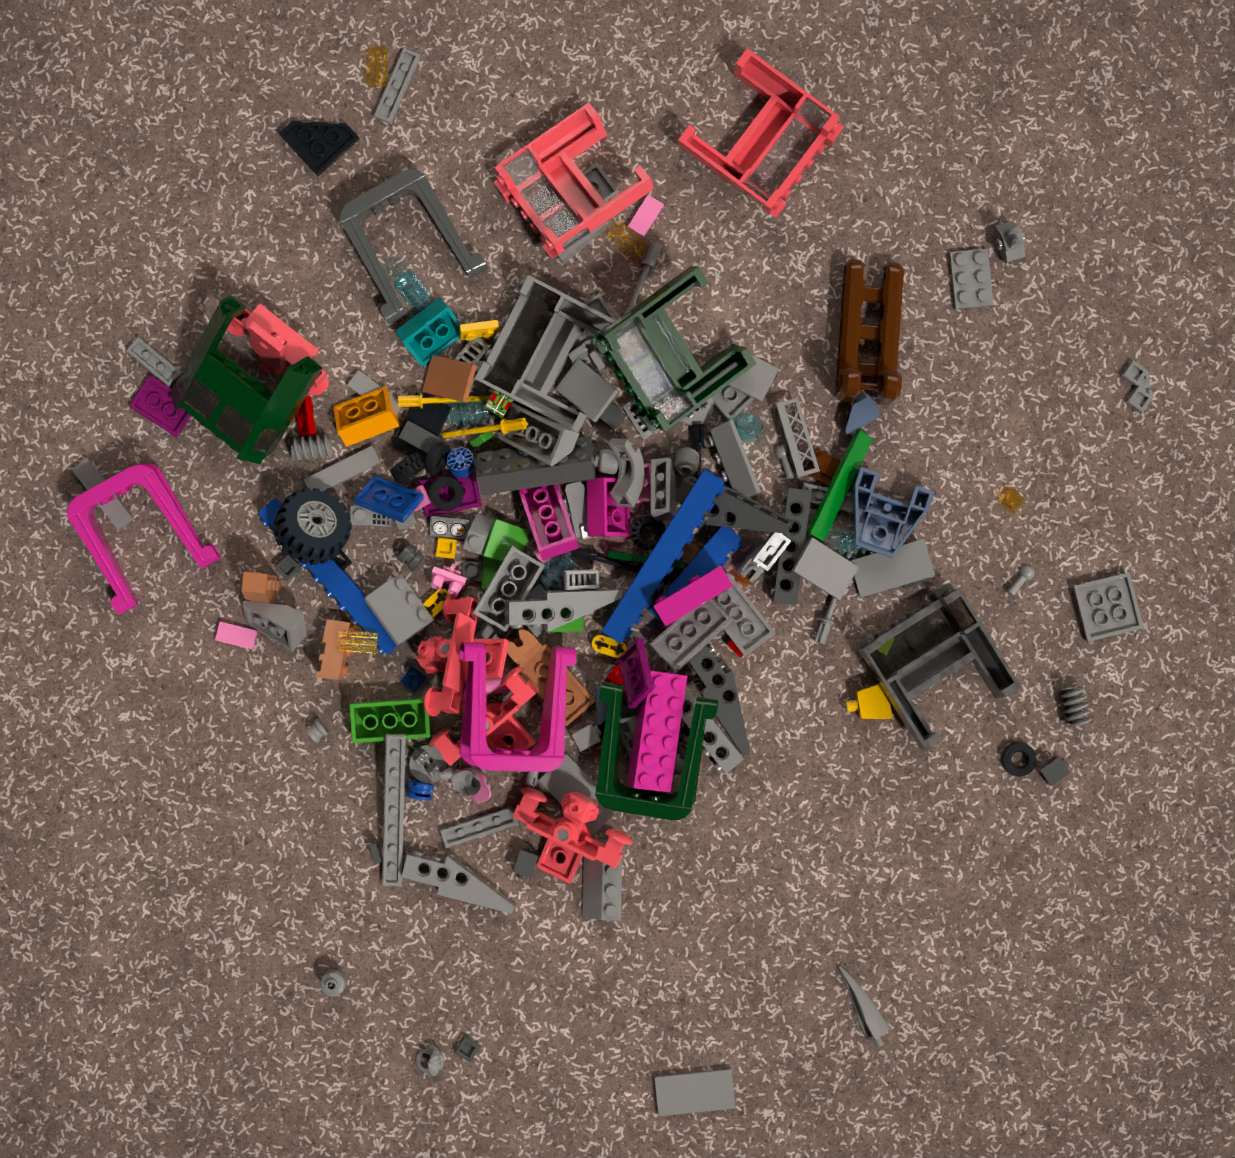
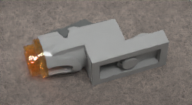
(761, 558)

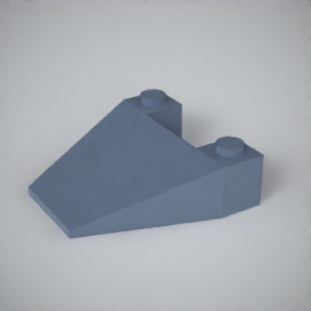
(883, 522)

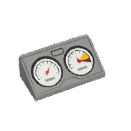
(449, 527)

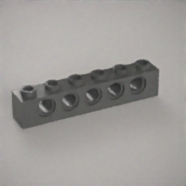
(791, 497)

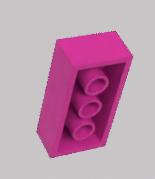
(548, 520)
(692, 596)

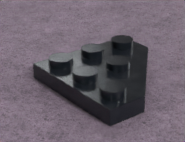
(319, 142)

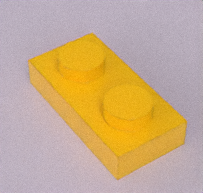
(480, 329)

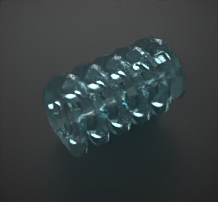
(412, 290)
(469, 413)
(848, 542)
(556, 571)

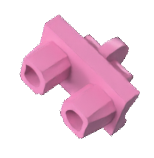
(450, 577)

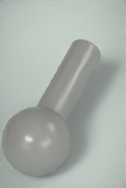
(782, 452)
(1026, 573)

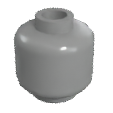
(686, 461)
(606, 462)
(338, 983)

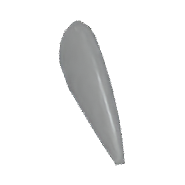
(867, 1014)

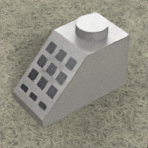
(366, 518)

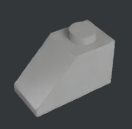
(478, 534)

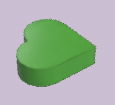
(481, 439)

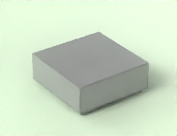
(580, 352)
(597, 361)

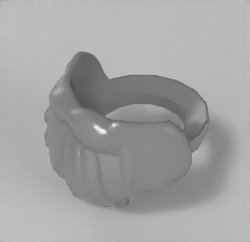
(435, 1062)

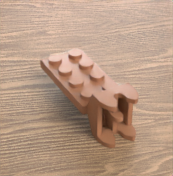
(535, 659)

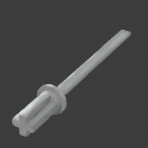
(649, 261)
(825, 624)

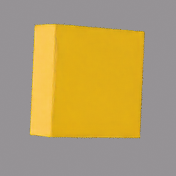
(446, 548)

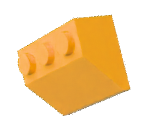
(365, 416)

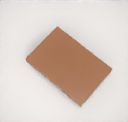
(449, 378)

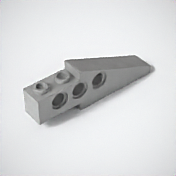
(576, 601)
(473, 890)

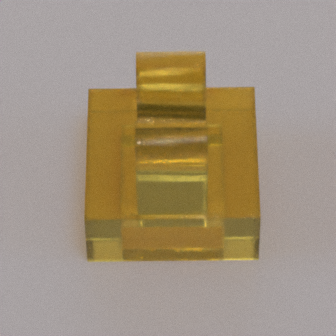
(1011, 500)

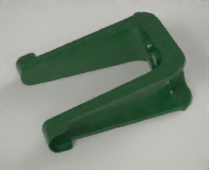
(652, 803)

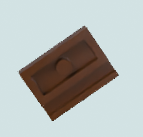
(827, 467)

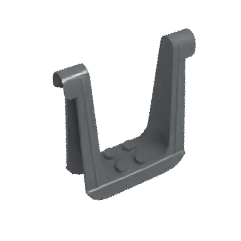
(373, 202)

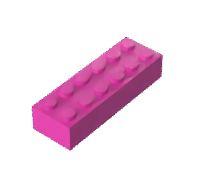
(657, 733)

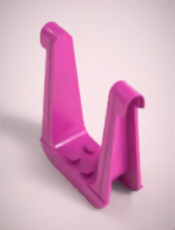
(82, 517)
(550, 747)

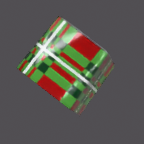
(499, 403)

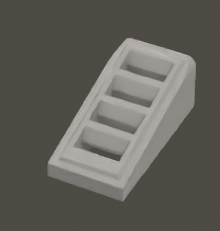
(461, 356)
(626, 408)
(593, 579)

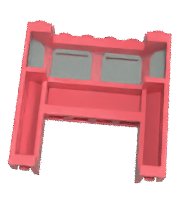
(776, 142)
(555, 191)

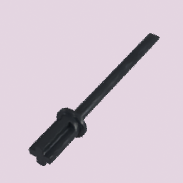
(698, 444)
(589, 555)

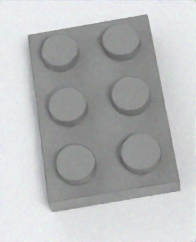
(971, 279)

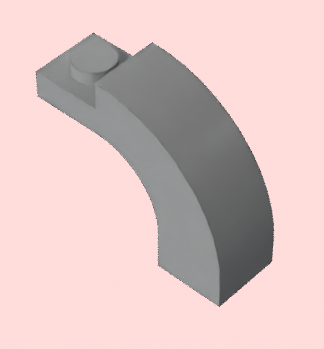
(630, 472)

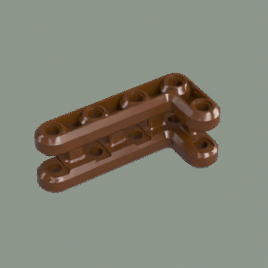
(884, 371)

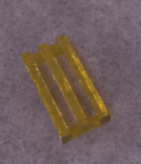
(378, 51)
(629, 241)
(356, 641)

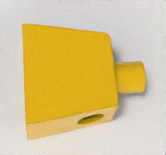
(870, 703)

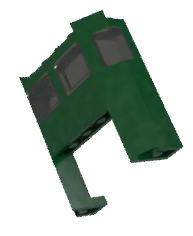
(232, 400)

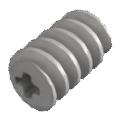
(311, 448)
(1076, 705)

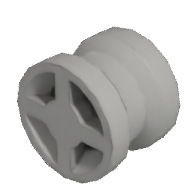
(317, 730)

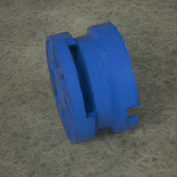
(461, 463)
(421, 788)

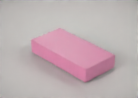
(645, 216)
(236, 635)

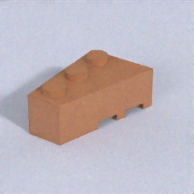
(260, 587)
(334, 662)

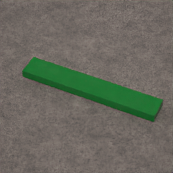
(840, 485)

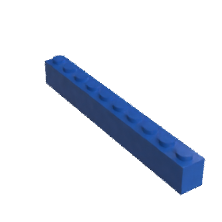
(663, 555)
(341, 587)

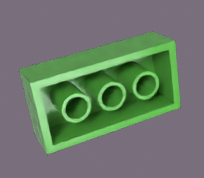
(394, 716)

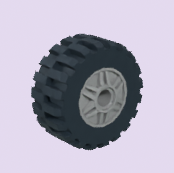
(312, 526)

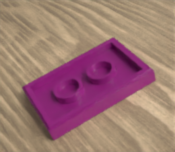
(156, 404)
(471, 494)
(635, 673)

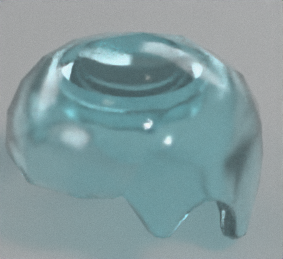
(749, 427)

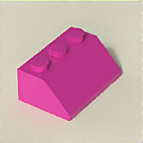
(603, 513)

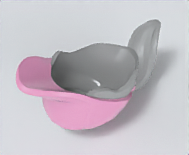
(468, 782)

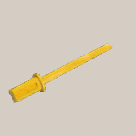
(417, 400)
(505, 426)

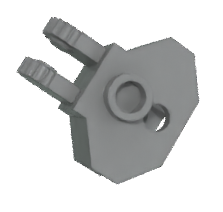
(1010, 241)

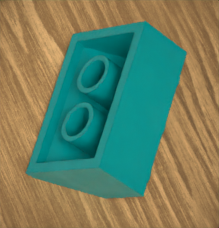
(430, 331)

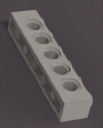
(731, 757)

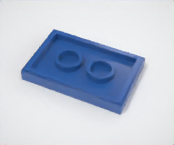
(388, 499)

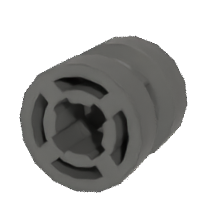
(412, 559)
(683, 740)

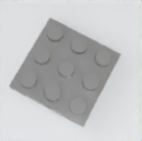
(1107, 607)

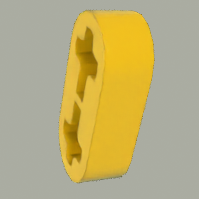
(432, 600)
(607, 651)

